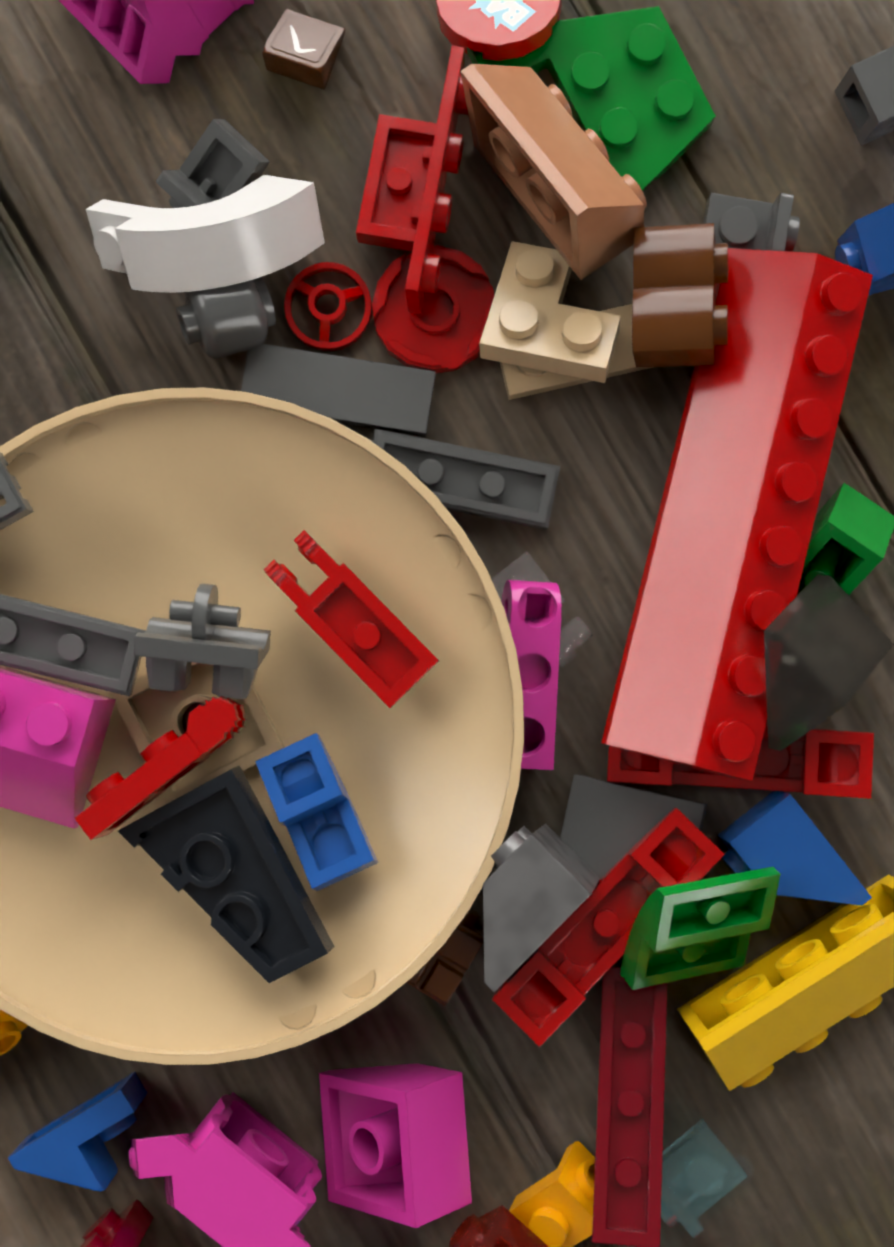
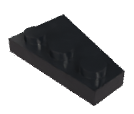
(236, 870)

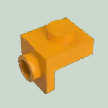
(562, 1202)

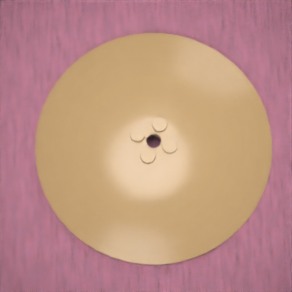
(210, 488)

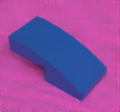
(316, 812)

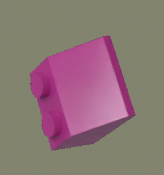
(48, 745)
(396, 1141)

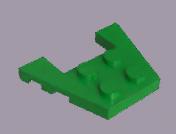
(626, 86)

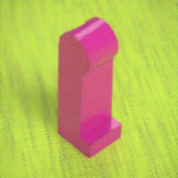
(535, 625)

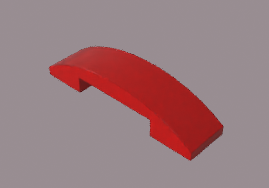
(815, 764)
(596, 933)

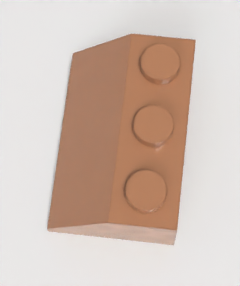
(552, 165)

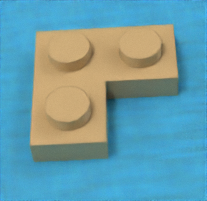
(533, 326)

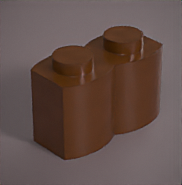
(675, 295)

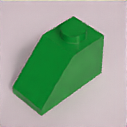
(847, 539)

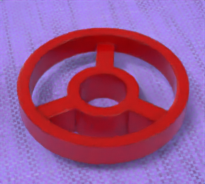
(344, 297)

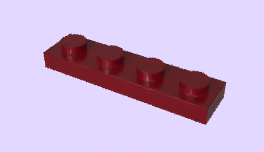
(630, 1114)

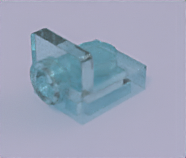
(696, 1176)

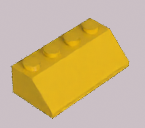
(797, 990)

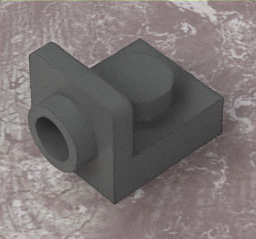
(753, 223)

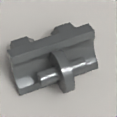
(204, 635)

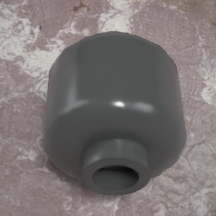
(227, 318)

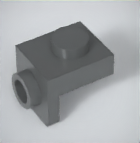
(214, 168)

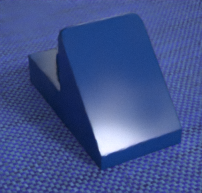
(73, 1144)

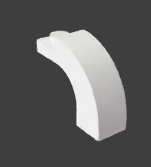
(209, 243)

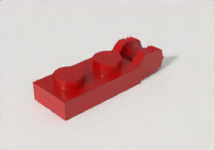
(356, 625)
(166, 763)

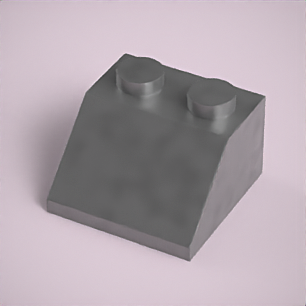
(528, 898)

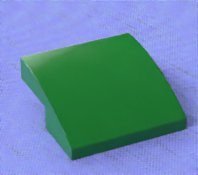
(698, 927)

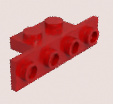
(407, 183)

